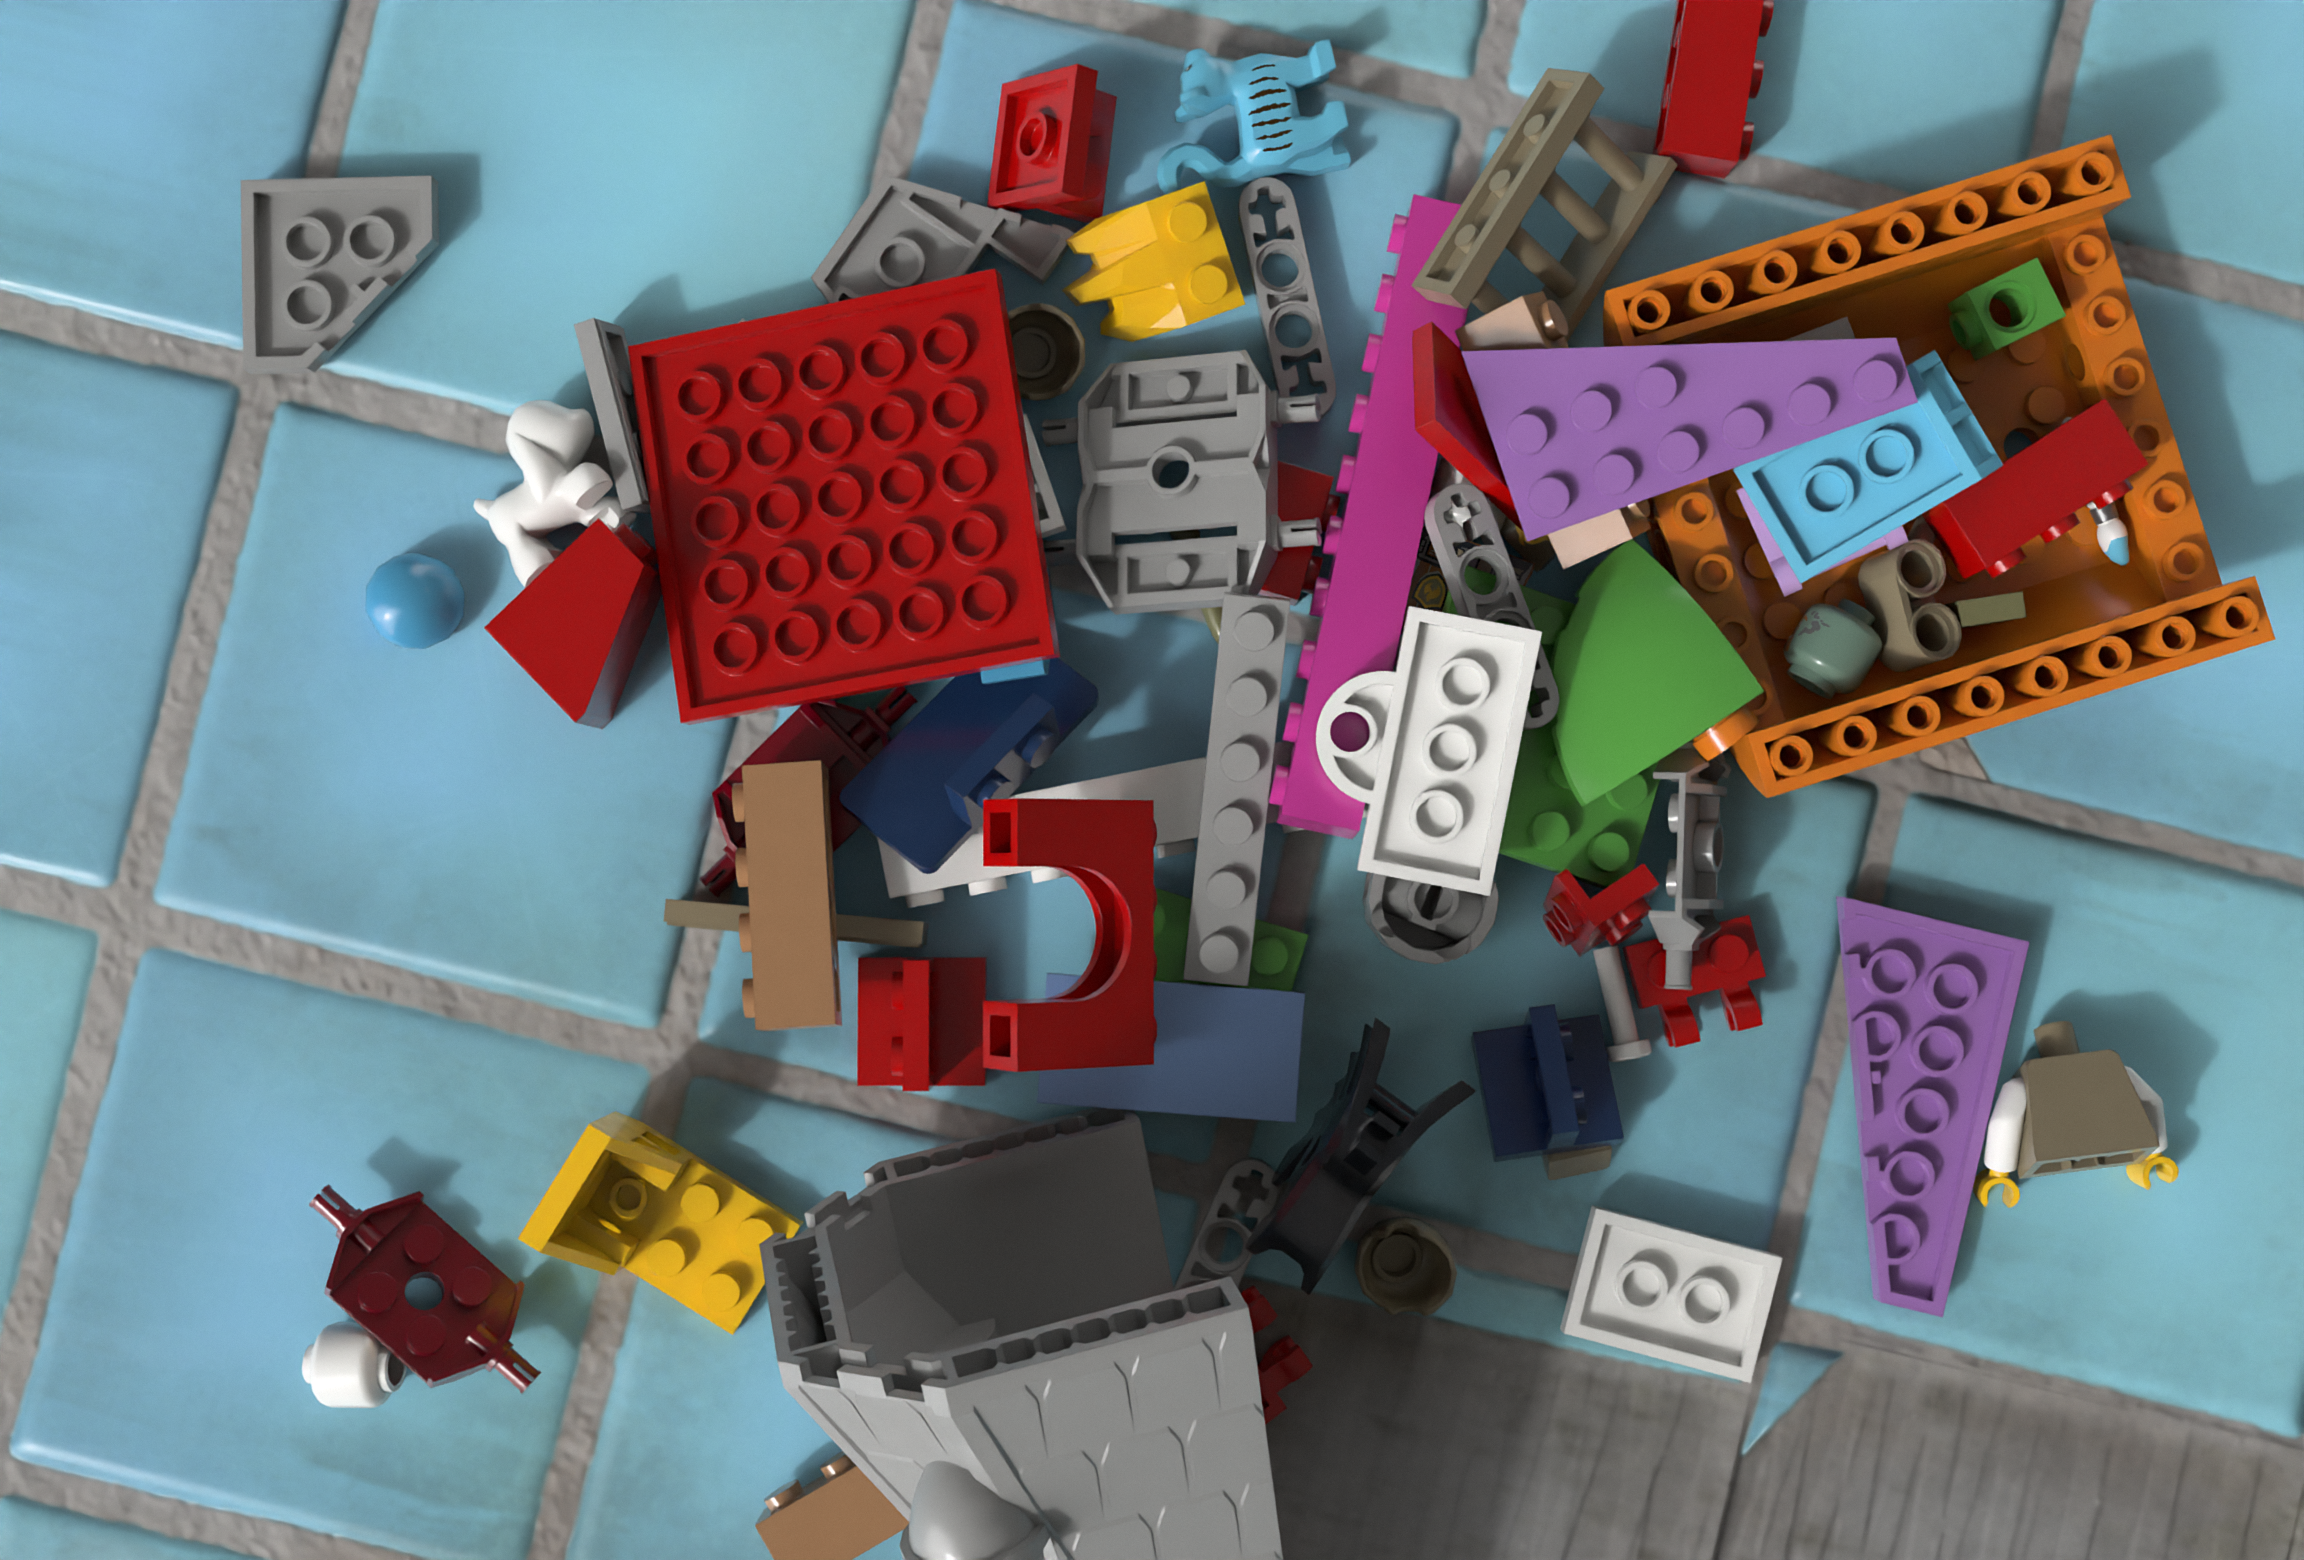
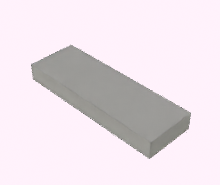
(611, 385)

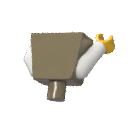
(2073, 1116)

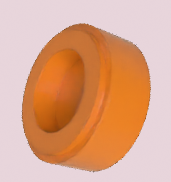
(1725, 733)

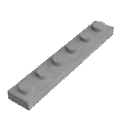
(1236, 788)

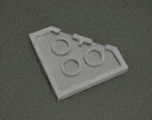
(324, 260)

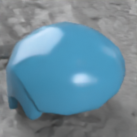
(414, 601)

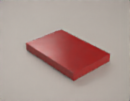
(1451, 416)

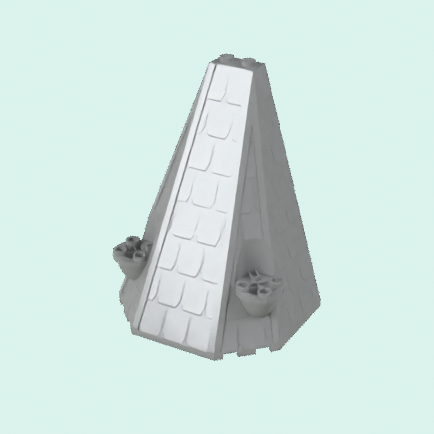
(1016, 1356)

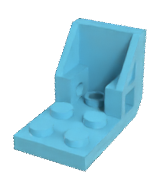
(1871, 476)

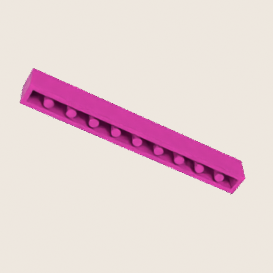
(1375, 537)

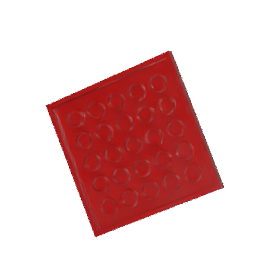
(843, 499)

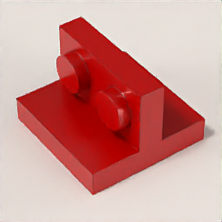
(1053, 144)
(921, 1021)

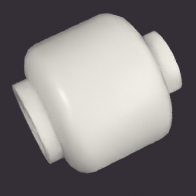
(351, 1368)

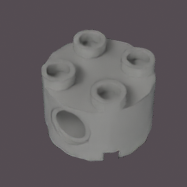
(1426, 919)

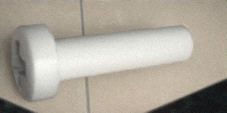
(1619, 1008)

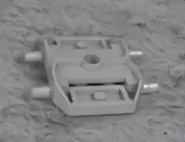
(1223, 424)

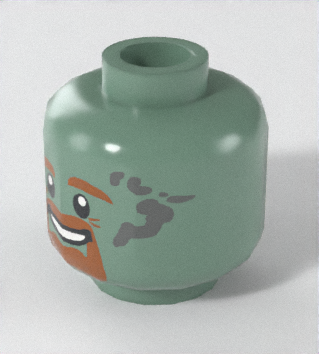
(1833, 648)

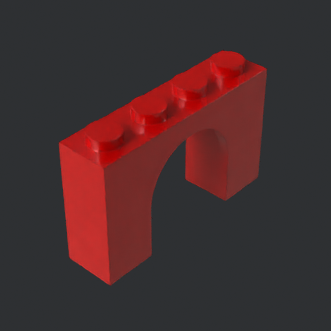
(1110, 1008)

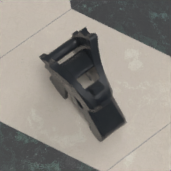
(1344, 1160)

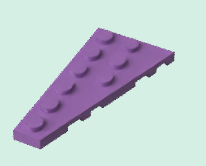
(1633, 422)
(1926, 1056)

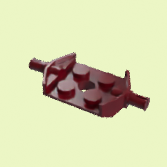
(816, 731)
(408, 1241)

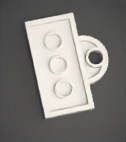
(1436, 748)

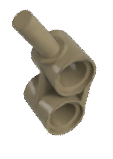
(1900, 595)

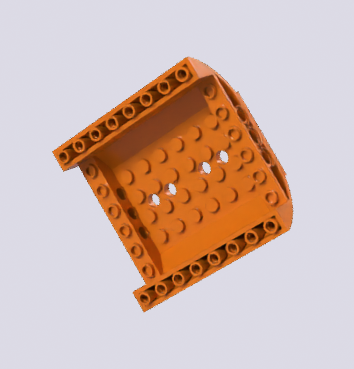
(1892, 277)

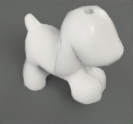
(555, 491)

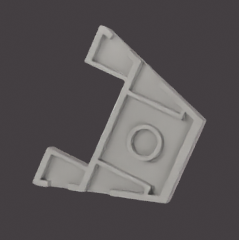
(927, 235)

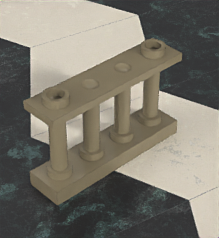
(1510, 184)

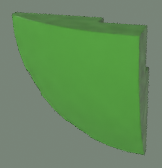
(1637, 673)

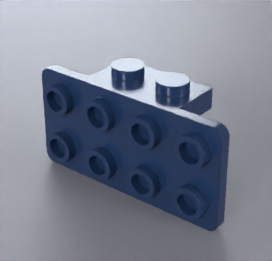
(962, 749)

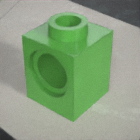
(2026, 295)

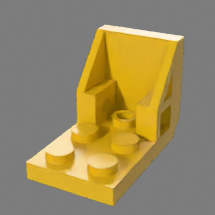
(661, 1214)

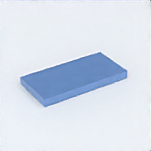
(1213, 1056)

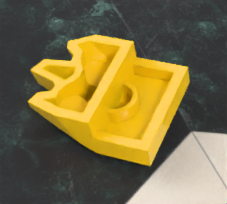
(1156, 265)

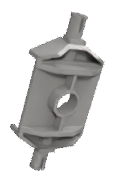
(1700, 850)

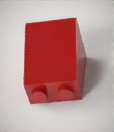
(585, 620)

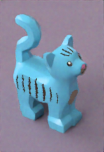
(1270, 127)

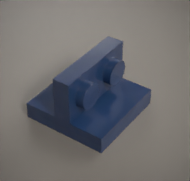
(1546, 1086)

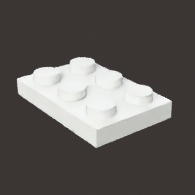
(1671, 1294)

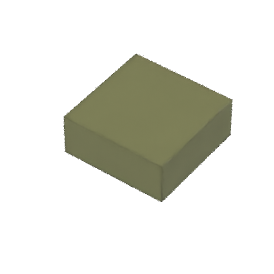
(1989, 609)

